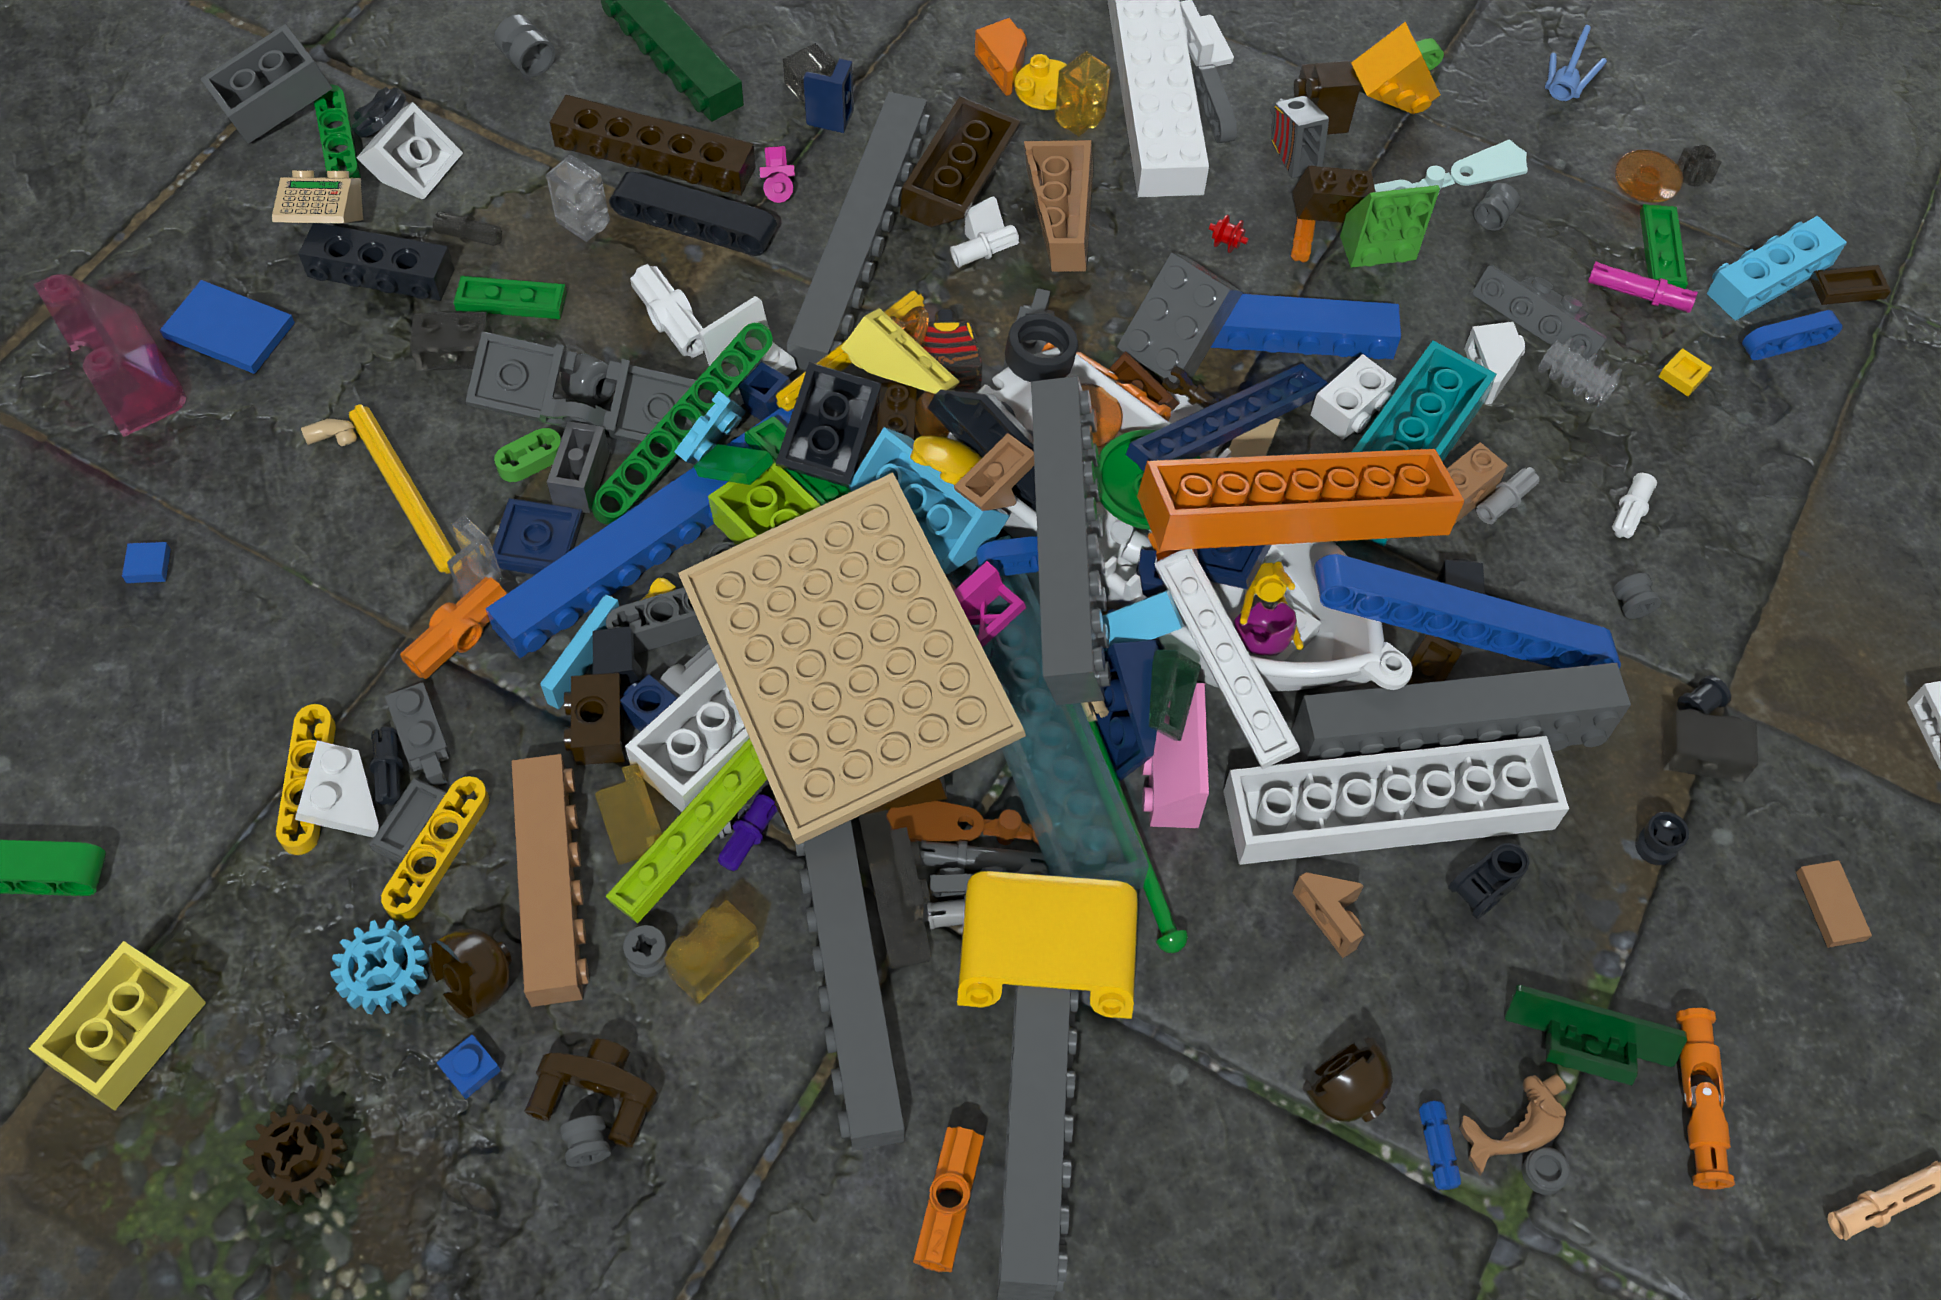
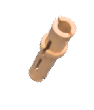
(1879, 1206)

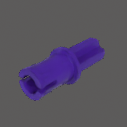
(747, 832)

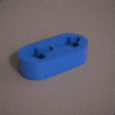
(1010, 555)

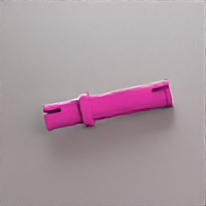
(1649, 289)

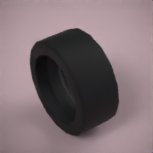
(1044, 328)

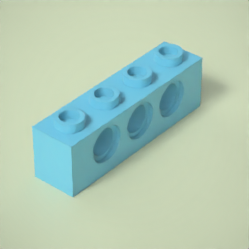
(1775, 267)

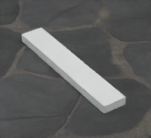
(1227, 658)

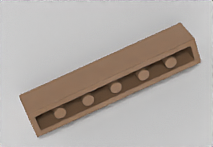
(547, 881)

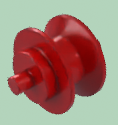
(1228, 233)

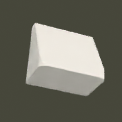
(983, 218)

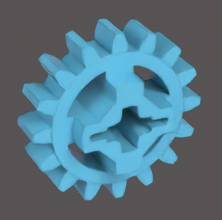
(377, 984)

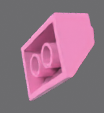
(1179, 772)

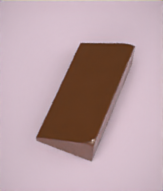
(1133, 373)

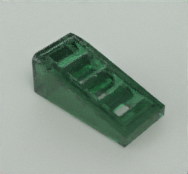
(1173, 681)

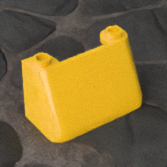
(1049, 937)

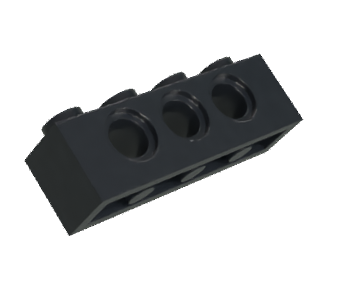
(376, 261)

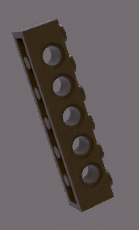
(653, 145)

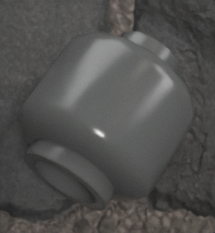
(588, 381)

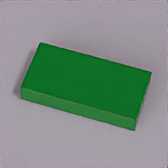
(734, 464)

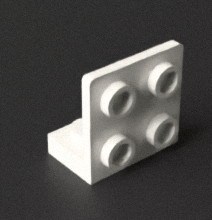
(724, 330)

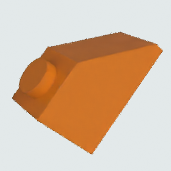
(1001, 52)

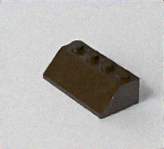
(956, 163)

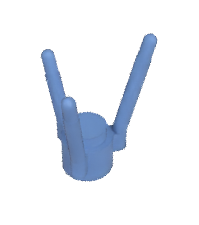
(1566, 81)

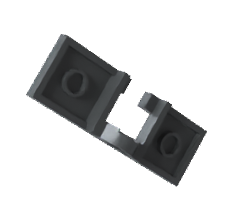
(523, 376)

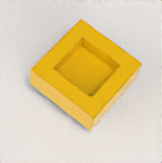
(1685, 372)

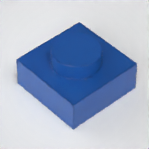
(468, 1066)

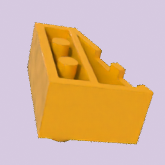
(1397, 72)

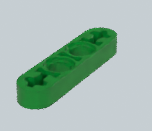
(336, 136)

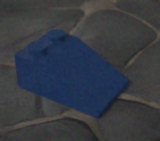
(1126, 726)

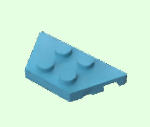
(708, 430)

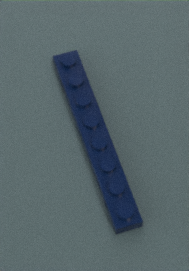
(1228, 417)

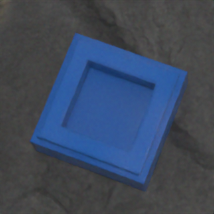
(146, 562)

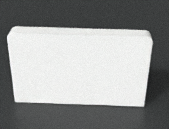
(1204, 37)

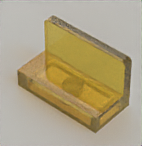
(629, 816)

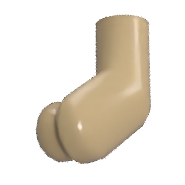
(328, 428)

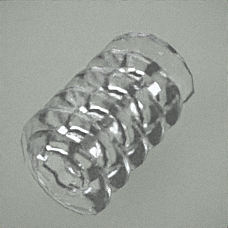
(1580, 372)

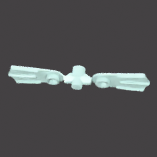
(1490, 164)

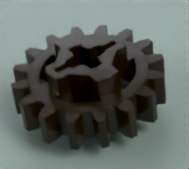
(302, 1172)

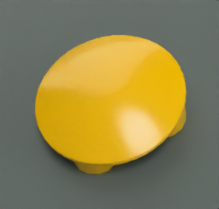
(1038, 82)
(945, 455)

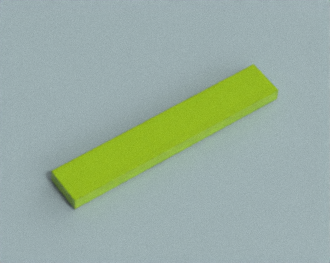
(689, 834)

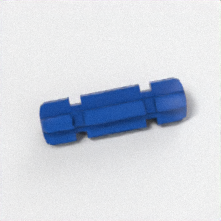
(1440, 1145)

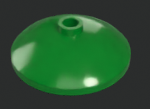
(1121, 480)

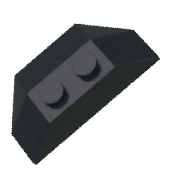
(980, 424)

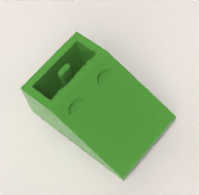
(1388, 226)

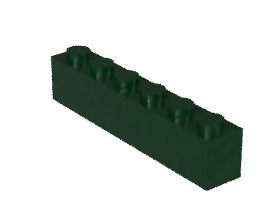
(679, 54)

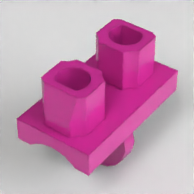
(777, 184)

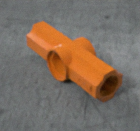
(452, 629)
(944, 1225)

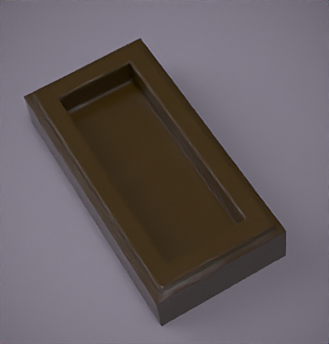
(1850, 284)

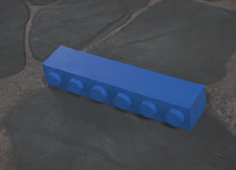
(1312, 327)

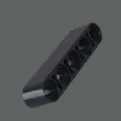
(693, 213)

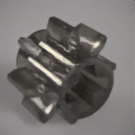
(1698, 165)

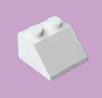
(410, 153)

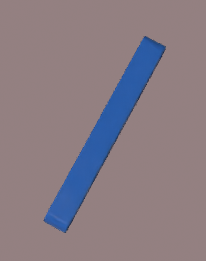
(1460, 614)

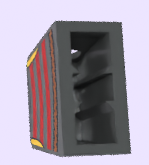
(1299, 133)

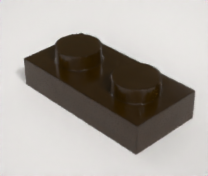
(1433, 660)

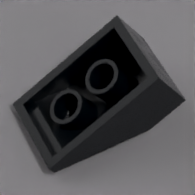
(829, 425)

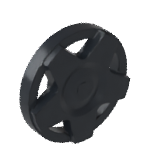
(378, 112)

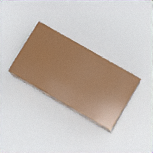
(1833, 904)

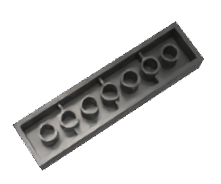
(1068, 542)
(1562, 704)
(1035, 1144)

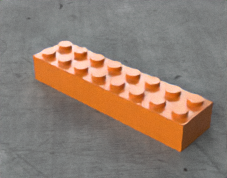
(1298, 498)

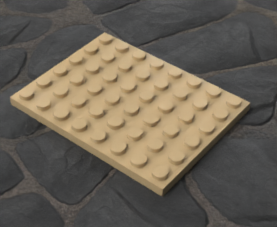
(849, 658)

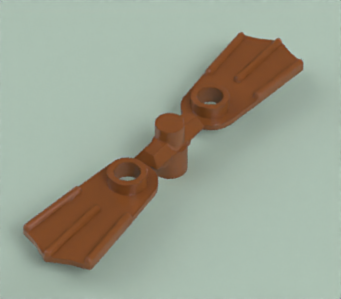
(939, 822)

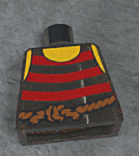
(955, 348)

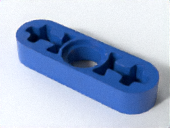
(1792, 335)

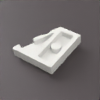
(337, 792)

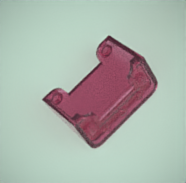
(124, 359)

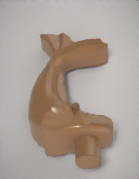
(1540, 1127)

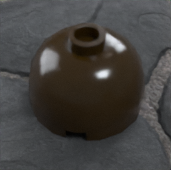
(472, 968)
(1352, 1083)

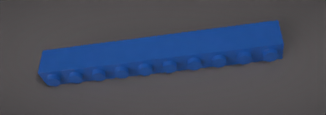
(608, 560)

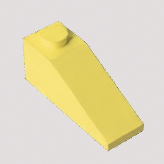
(889, 352)

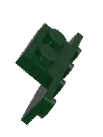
(1594, 1037)

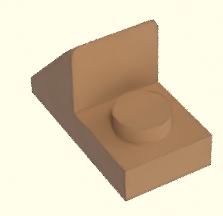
(992, 478)
(1325, 903)

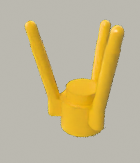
(1270, 586)

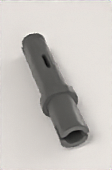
(975, 857)

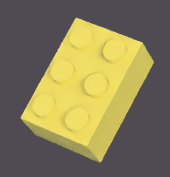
(118, 1025)

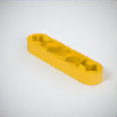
(295, 777)
(430, 845)

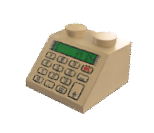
(318, 198)

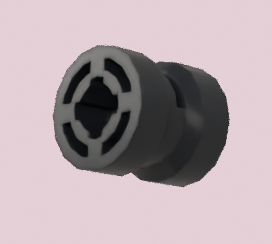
(1662, 838)

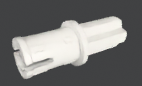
(984, 245)
(1634, 505)

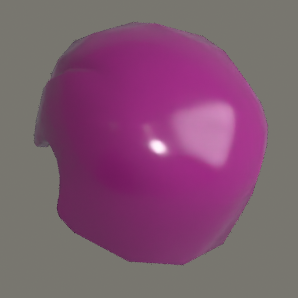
(1267, 630)

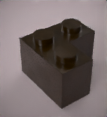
(1332, 89)

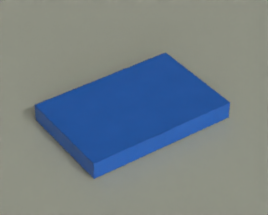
(227, 326)

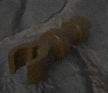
(1186, 388)

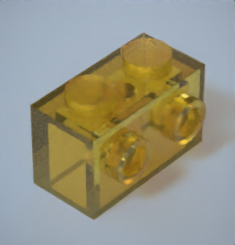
(1082, 93)
(711, 950)

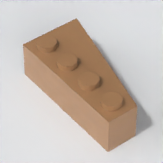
(1062, 194)

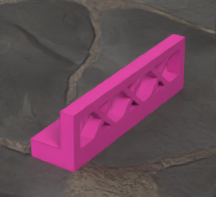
(978, 593)

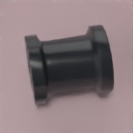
(1707, 697)

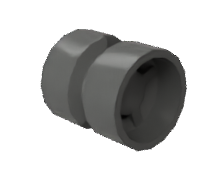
(524, 45)

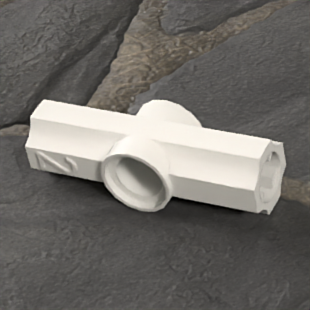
(668, 310)

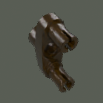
(599, 1073)

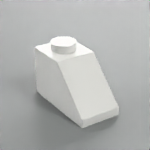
(1497, 349)

